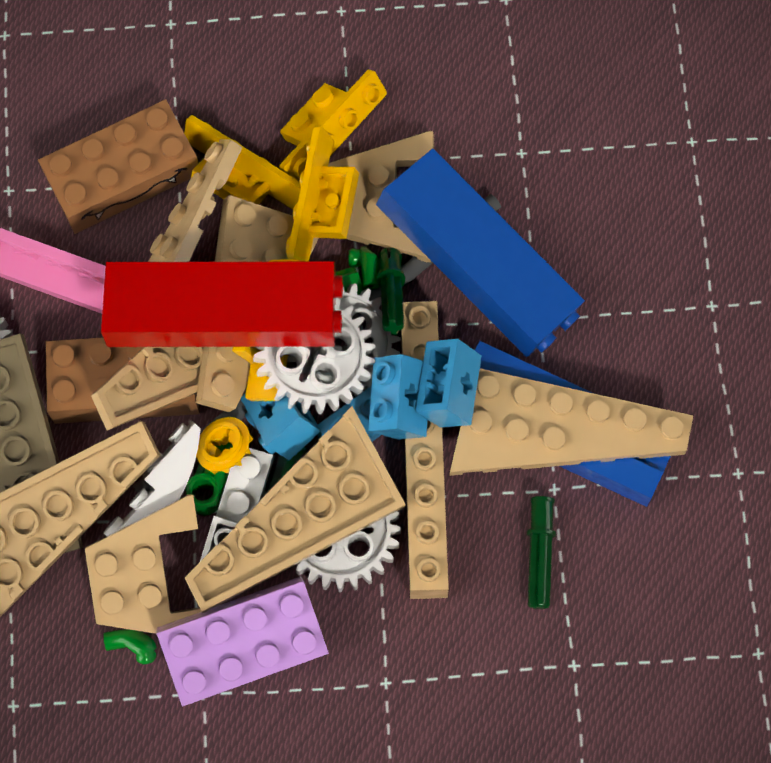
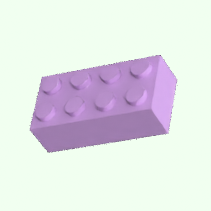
(241, 641)

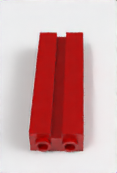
(221, 304)

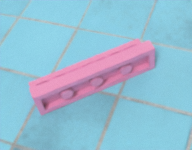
(52, 270)

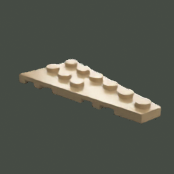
(183, 232)
(550, 425)

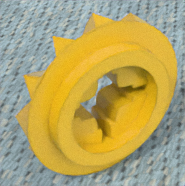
(220, 433)

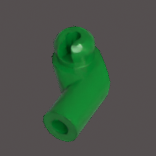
(369, 266)
(135, 641)

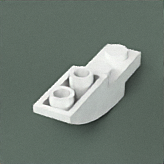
(166, 476)
(241, 494)

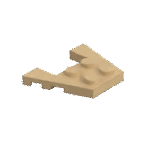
(376, 171)
(130, 573)

